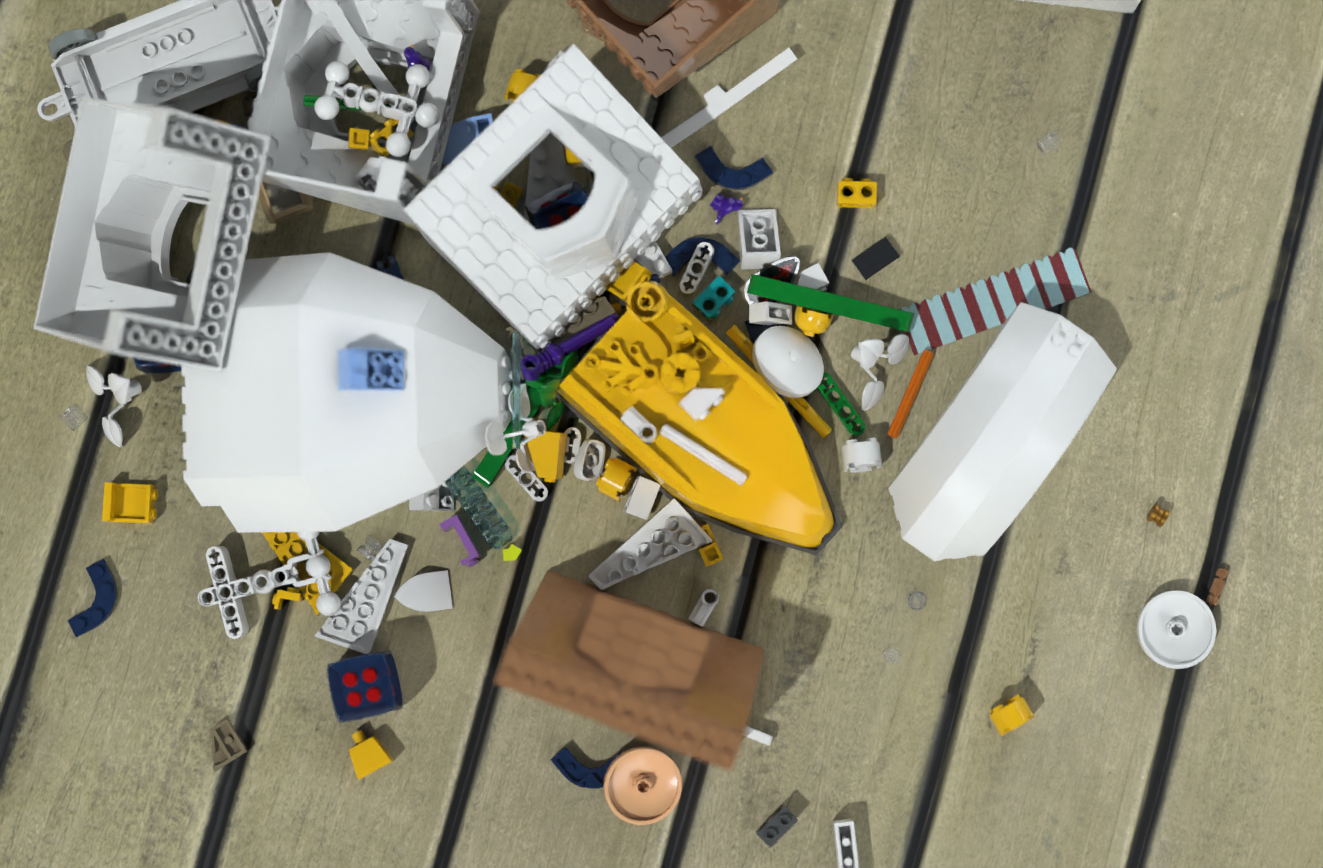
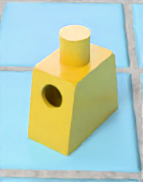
(368, 754)

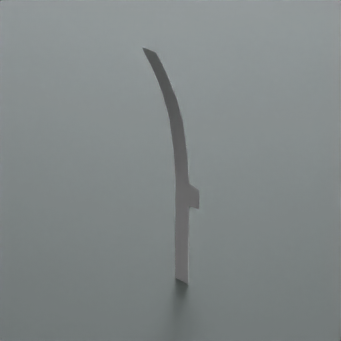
(354, 44)
(720, 101)

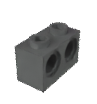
(776, 826)

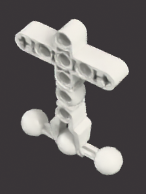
(317, 567)

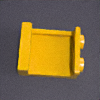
(627, 279)
(129, 503)

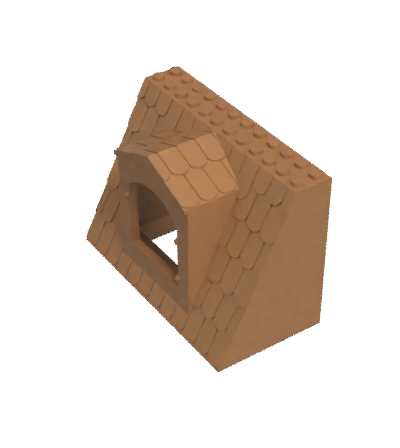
(676, 39)
(634, 669)

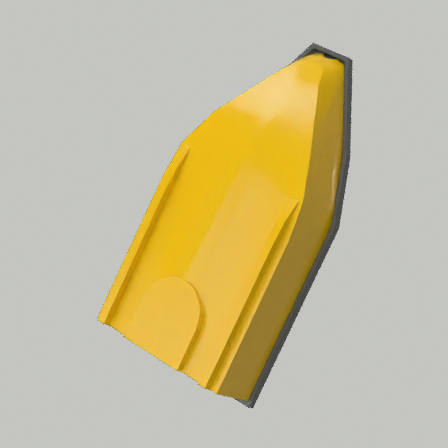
(749, 429)

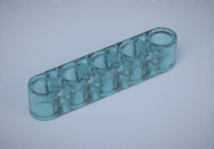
(479, 508)

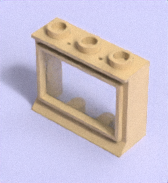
(283, 203)

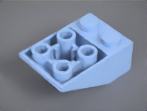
(463, 134)
(370, 370)

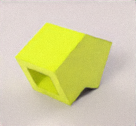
(512, 553)

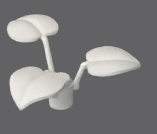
(868, 353)
(123, 391)
(532, 429)

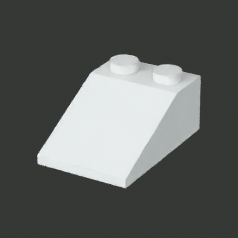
(758, 238)

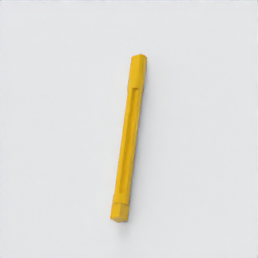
(800, 403)

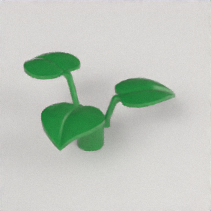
(549, 389)

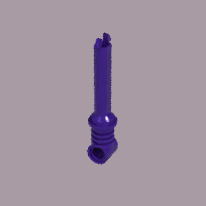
(555, 353)

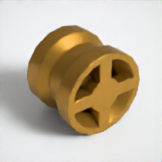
(1158, 515)

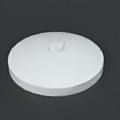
(788, 361)
(1176, 629)

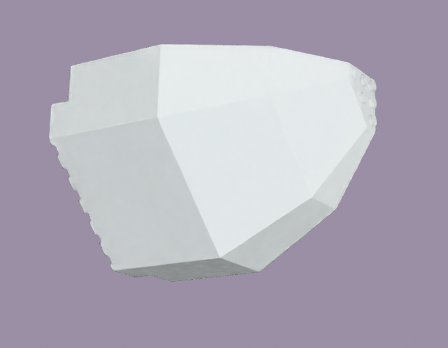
(296, 452)

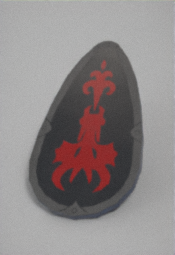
(782, 270)

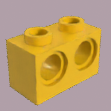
(385, 133)
(856, 200)

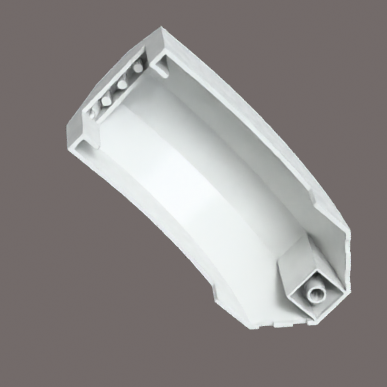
(1000, 434)

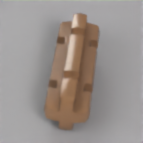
(1217, 586)

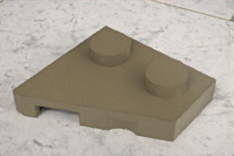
(225, 744)

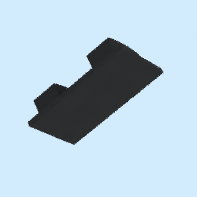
(875, 258)

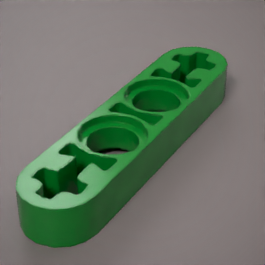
(842, 402)

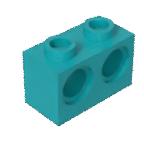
(710, 295)

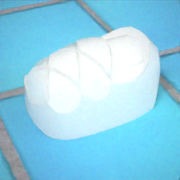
(589, 460)

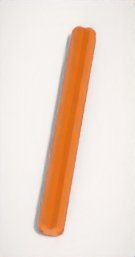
(910, 394)

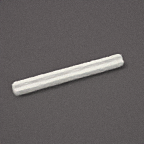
(703, 454)

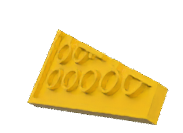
(291, 545)

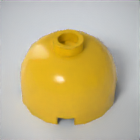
(812, 320)

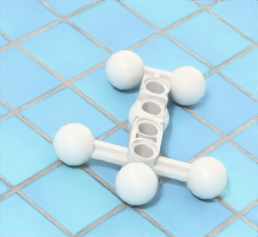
(398, 142)

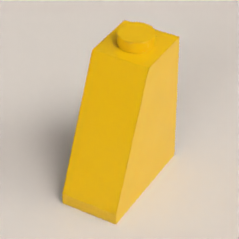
(548, 455)

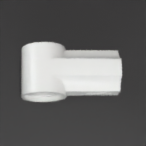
(638, 424)
(703, 609)

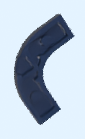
(730, 178)
(683, 252)
(104, 600)
(579, 774)

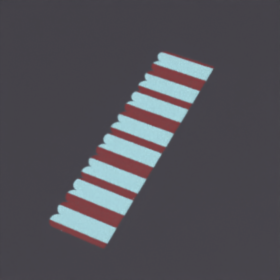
(991, 303)

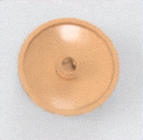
(642, 785)

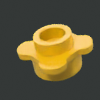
(705, 353)

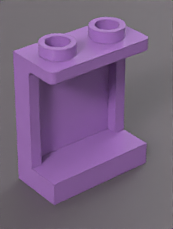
(457, 523)

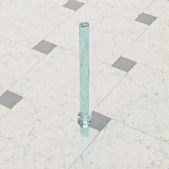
(516, 352)

